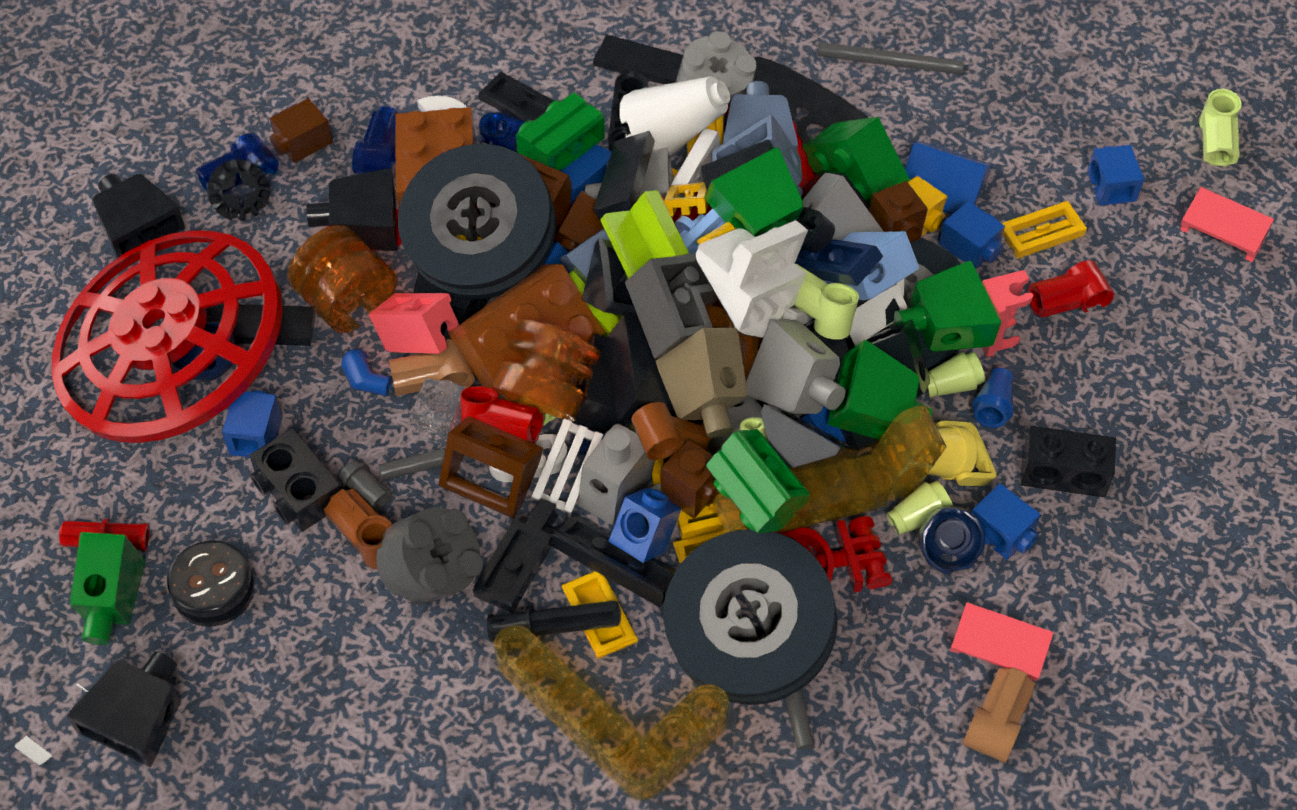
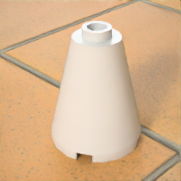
(674, 110)

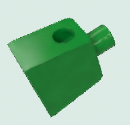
(757, 194)
(952, 310)
(874, 391)
(108, 560)

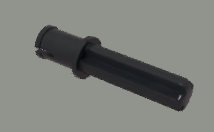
(558, 619)

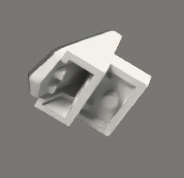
(754, 274)

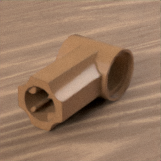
(411, 371)
(997, 722)

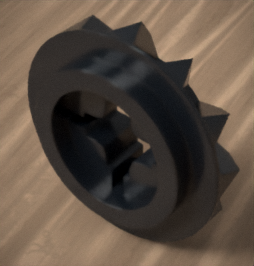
(225, 176)

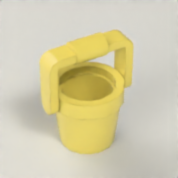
(962, 453)

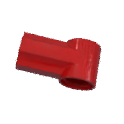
(1079, 288)
(511, 417)

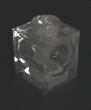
(433, 425)

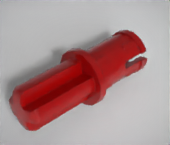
(136, 533)

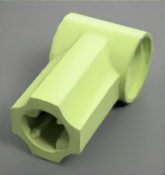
(1220, 127)
(829, 304)

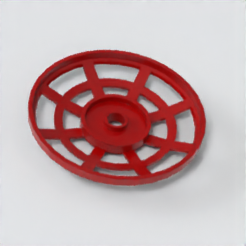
(162, 345)

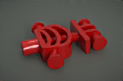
(846, 556)

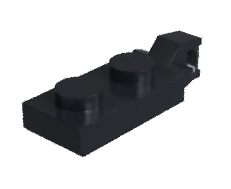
(517, 558)

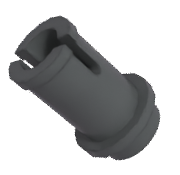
(357, 476)

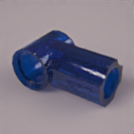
(379, 143)
(246, 147)

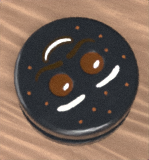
(210, 583)

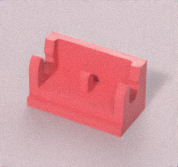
(1227, 222)
(1006, 297)
(414, 322)
(1002, 640)

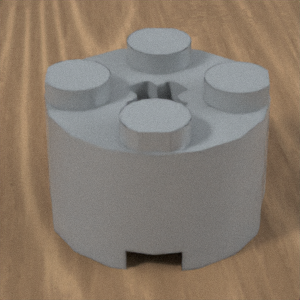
(719, 58)

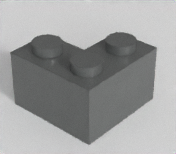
(670, 300)

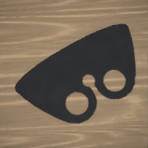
(822, 104)

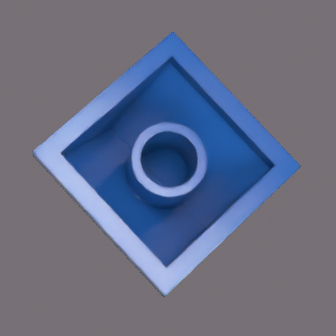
(949, 172)

